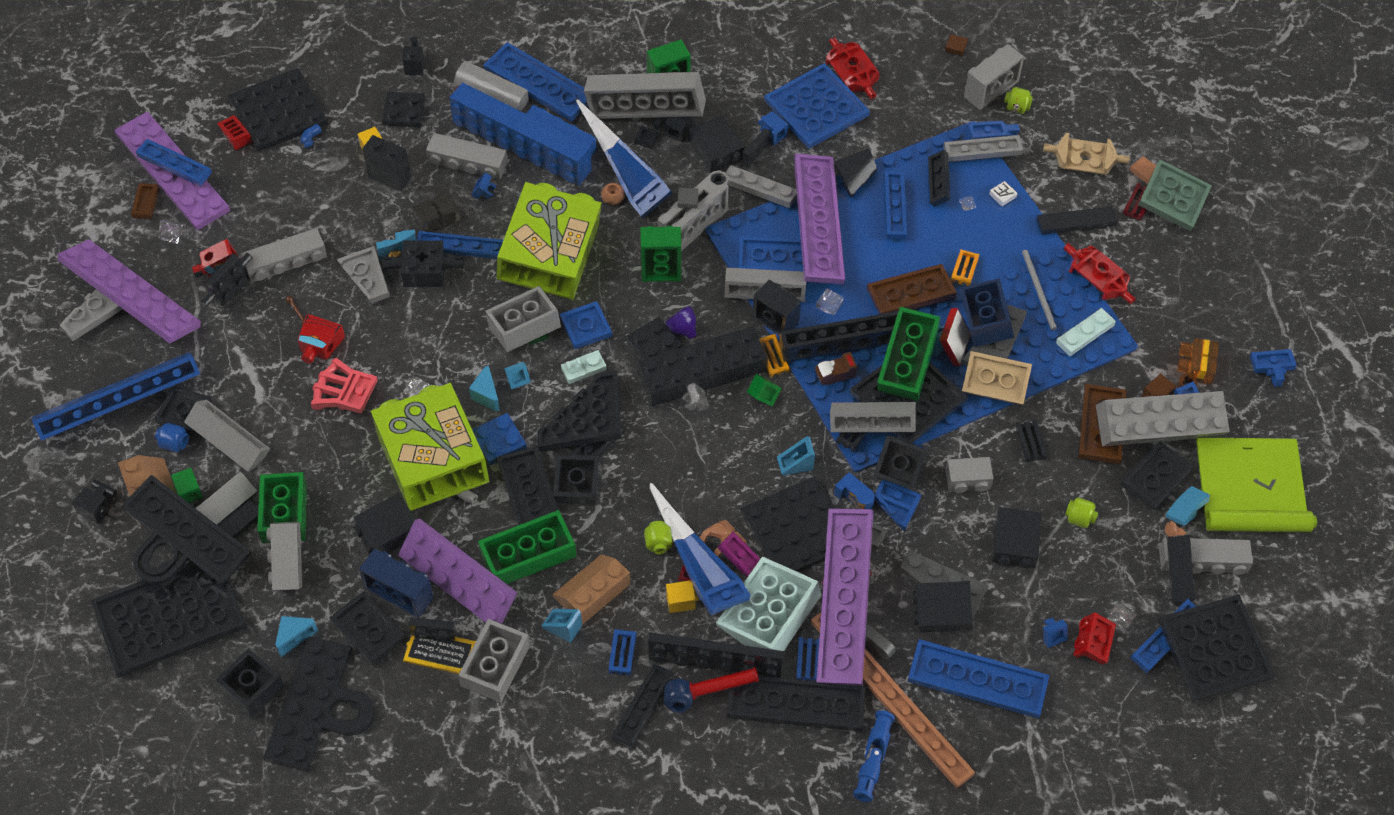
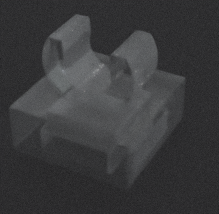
(170, 231)
(829, 302)
(415, 386)
(697, 398)
(1122, 616)

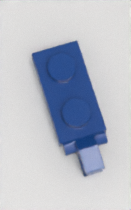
(991, 129)

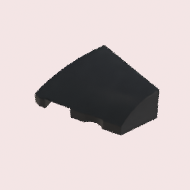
(855, 170)

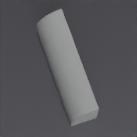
(492, 85)
(746, 282)
(873, 417)
(226, 435)
(227, 498)

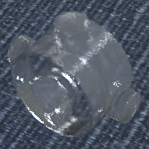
(967, 203)

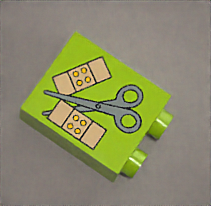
(549, 240)
(430, 446)

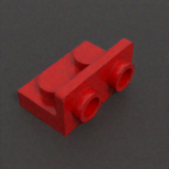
(1094, 638)

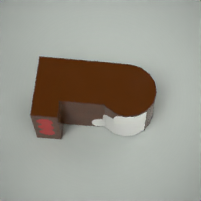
(837, 369)

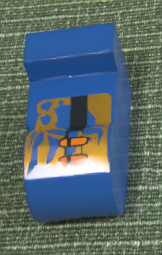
(855, 492)

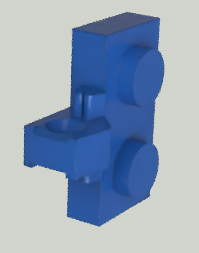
(1274, 364)

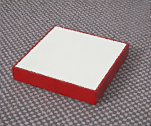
(955, 337)

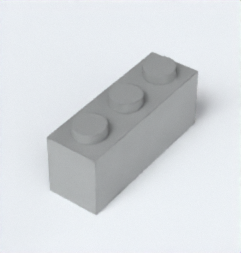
(285, 556)

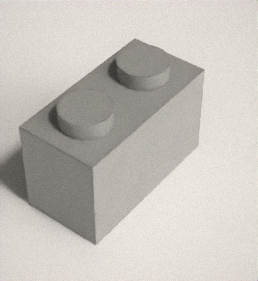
(969, 474)

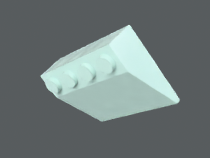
(775, 609)

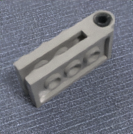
(711, 205)

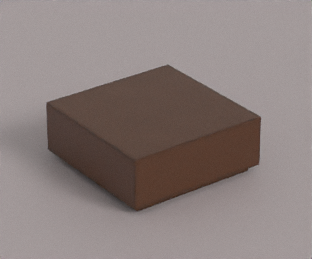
(956, 45)

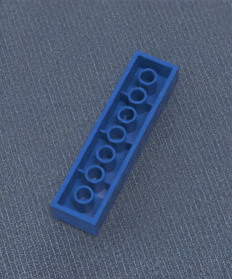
(521, 134)

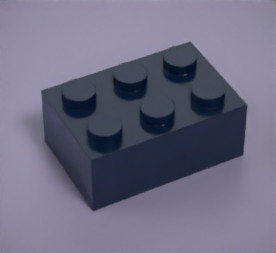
(987, 312)
(396, 583)

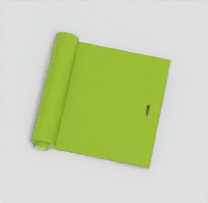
(1243, 505)

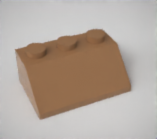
(139, 468)
(594, 586)

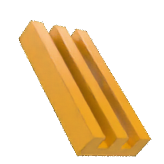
(962, 279)
(778, 370)

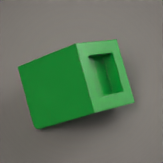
(764, 390)
(187, 485)

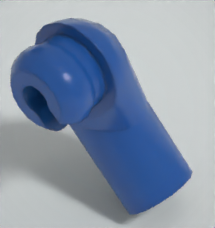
(308, 134)

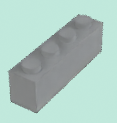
(466, 156)
(285, 255)
(1215, 556)

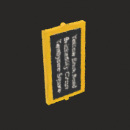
(438, 654)

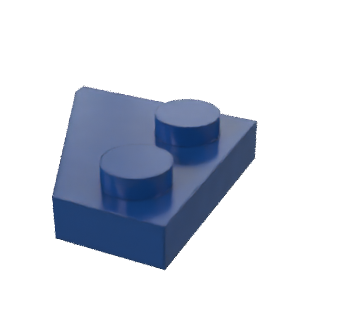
(897, 502)

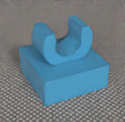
(517, 375)

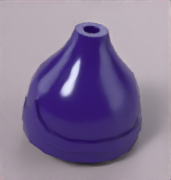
(683, 323)

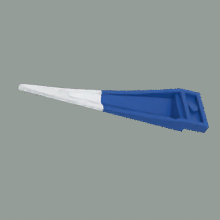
(638, 180)
(712, 579)

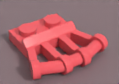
(352, 396)

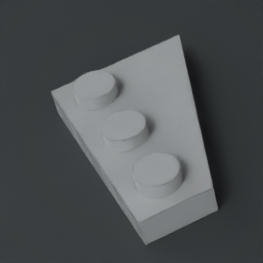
(366, 273)
(90, 314)

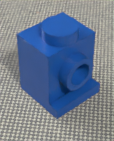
(774, 124)

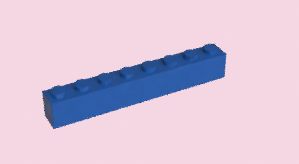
(115, 396)

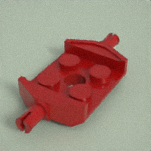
(855, 77)
(1111, 282)

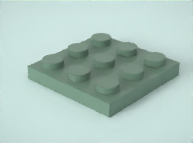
(1175, 195)

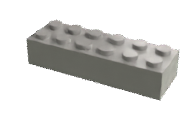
(645, 95)
(1162, 418)

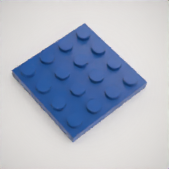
(816, 105)

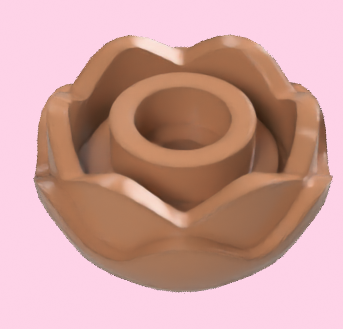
(610, 198)
(1173, 530)

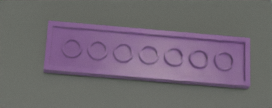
(197, 203)
(819, 219)
(129, 291)
(845, 596)

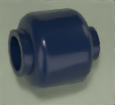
(678, 695)

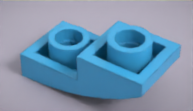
(387, 246)
(1187, 505)

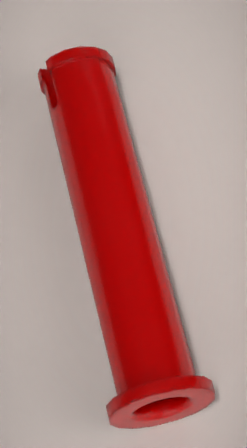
(724, 682)

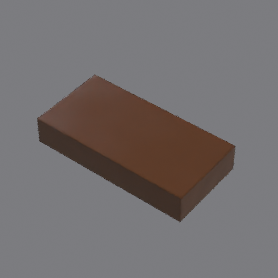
(145, 201)

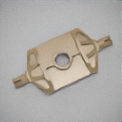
(1100, 155)

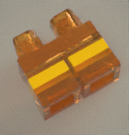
(1201, 360)

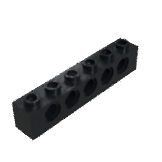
(837, 336)

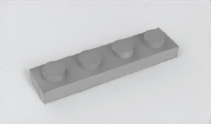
(983, 148)
(761, 186)

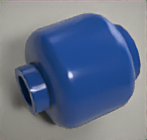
(172, 437)

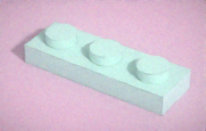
(1085, 332)

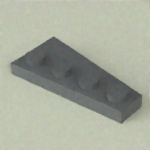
(1001, 348)
(924, 570)

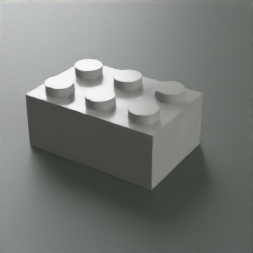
(993, 76)
(523, 318)
(494, 660)

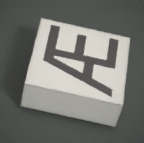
(1003, 193)

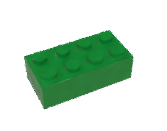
(908, 353)
(528, 548)

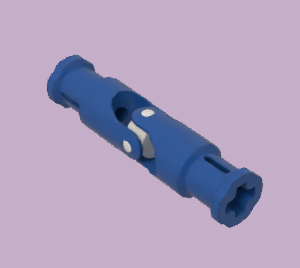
(870, 770)

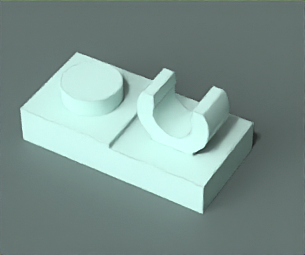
(583, 367)

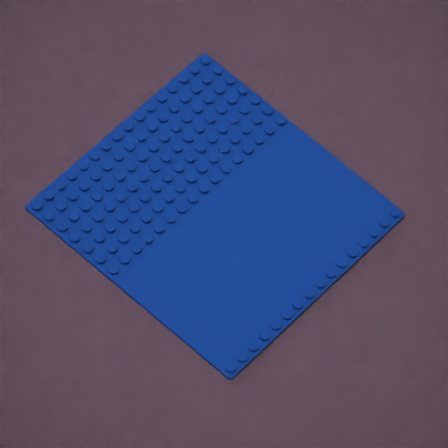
(931, 240)

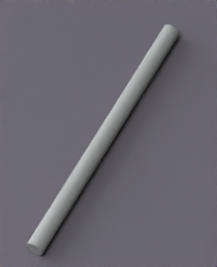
(1039, 290)

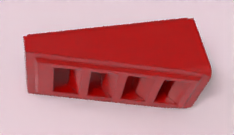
(238, 141)

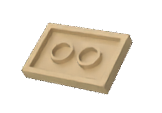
(997, 378)

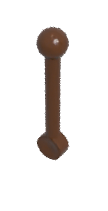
(289, 299)

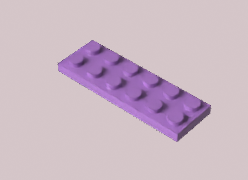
(457, 573)

